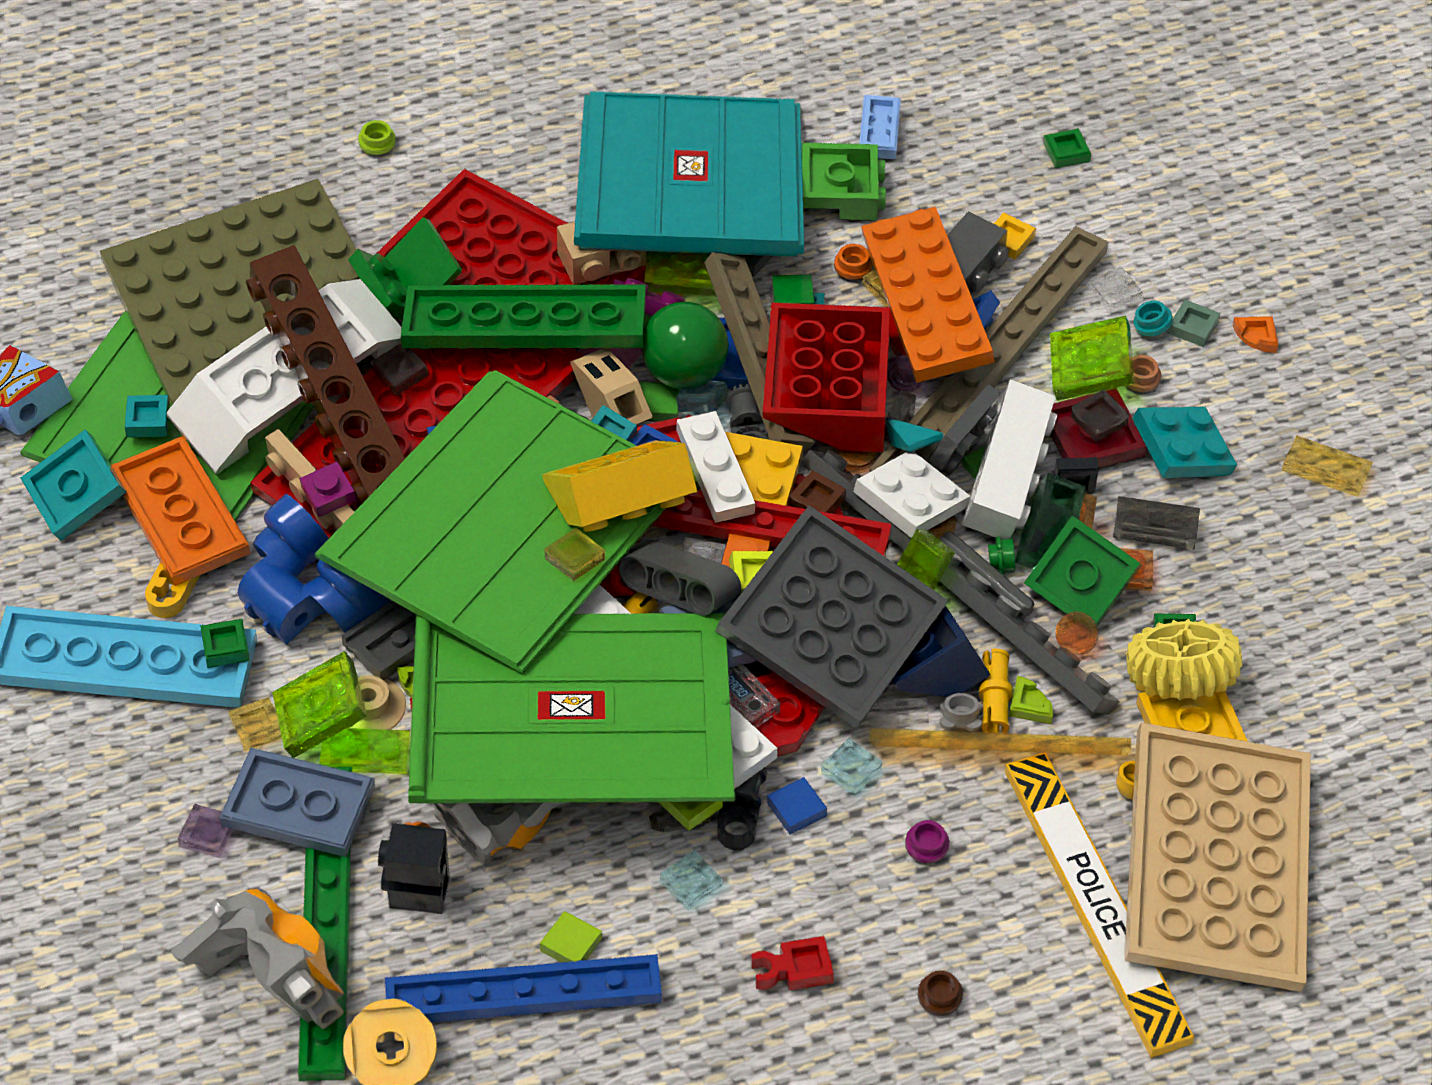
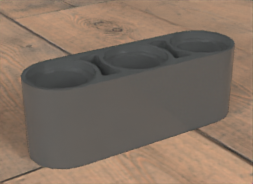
(680, 578)

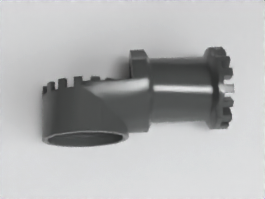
(745, 413)

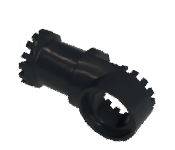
(743, 810)

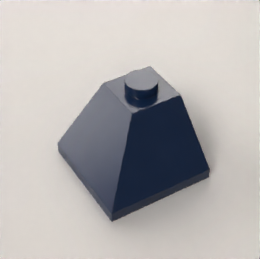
(942, 662)

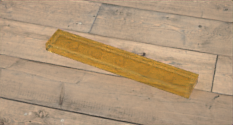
(999, 741)

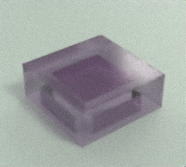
(204, 832)

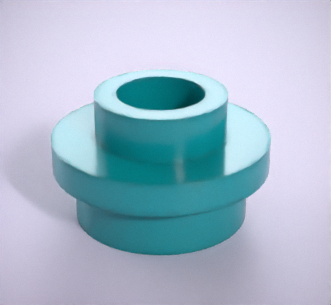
(1152, 318)

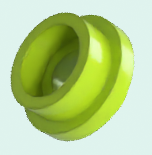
(376, 137)

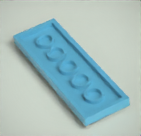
(116, 657)

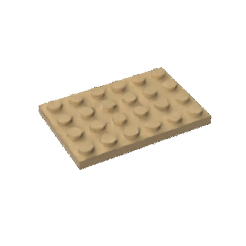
(1219, 858)

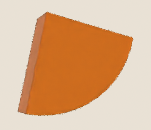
(1257, 331)

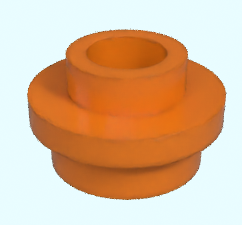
(853, 261)

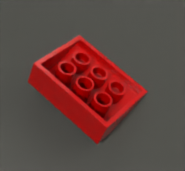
(829, 373)

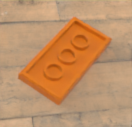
(180, 511)

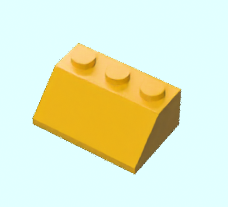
(622, 484)

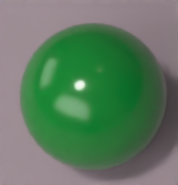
(684, 345)

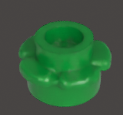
(1002, 555)

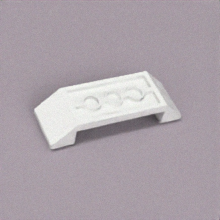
(255, 387)

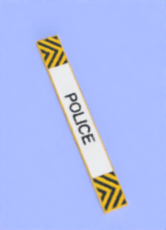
(1097, 903)

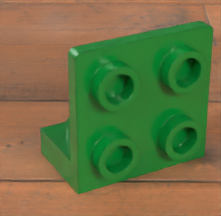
(415, 260)

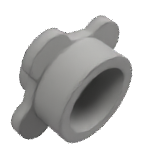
(960, 713)

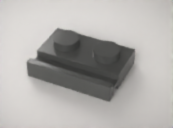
(383, 639)

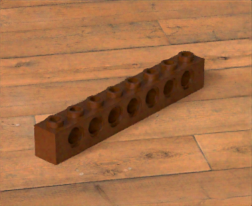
(287, 274)

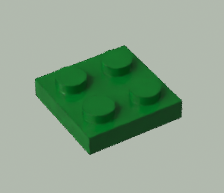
(1082, 572)

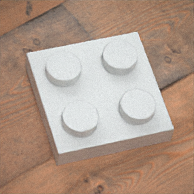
(911, 493)

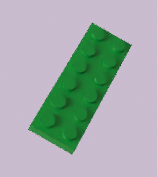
(524, 316)

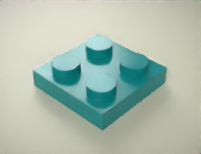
(1184, 442)
(73, 485)

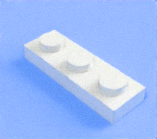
(715, 467)

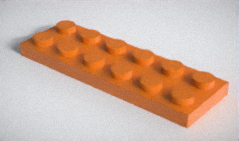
(927, 295)

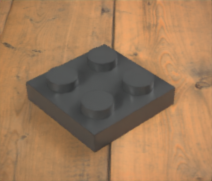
(965, 432)

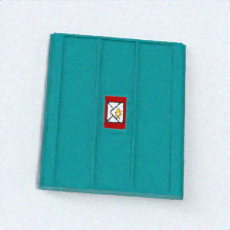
(690, 174)

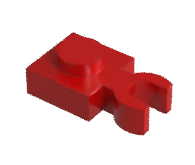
(800, 962)

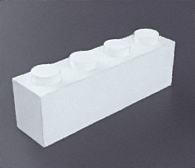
(1009, 461)

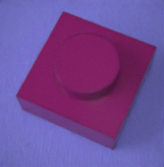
(327, 489)

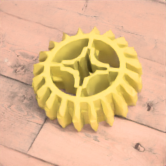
(1184, 659)

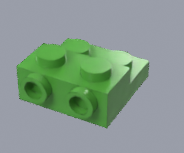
(843, 179)

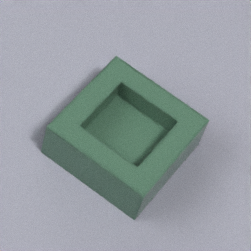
(1194, 323)

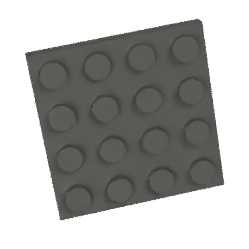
(831, 616)

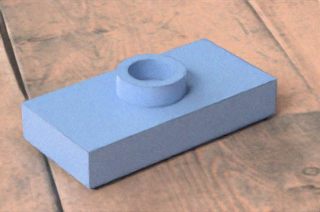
(881, 124)

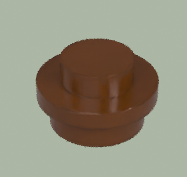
(940, 993)

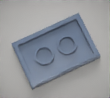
(297, 802)

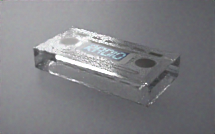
(750, 696)

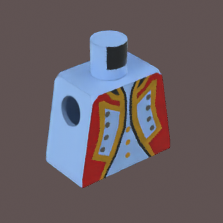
(28, 391)

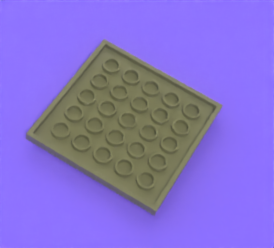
(190, 279)

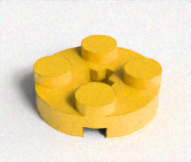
(370, 1028)

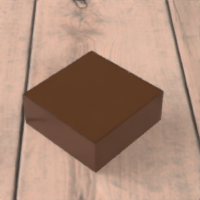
(818, 493)

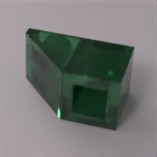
(1050, 510)

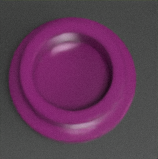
(927, 842)

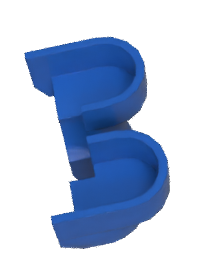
(277, 595)

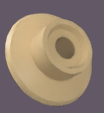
(387, 704)

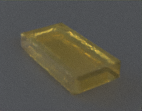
(1327, 466)

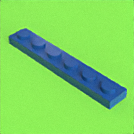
(530, 988)

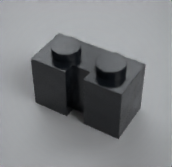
(415, 868)

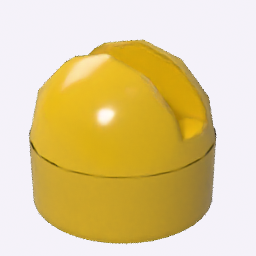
(1125, 779)

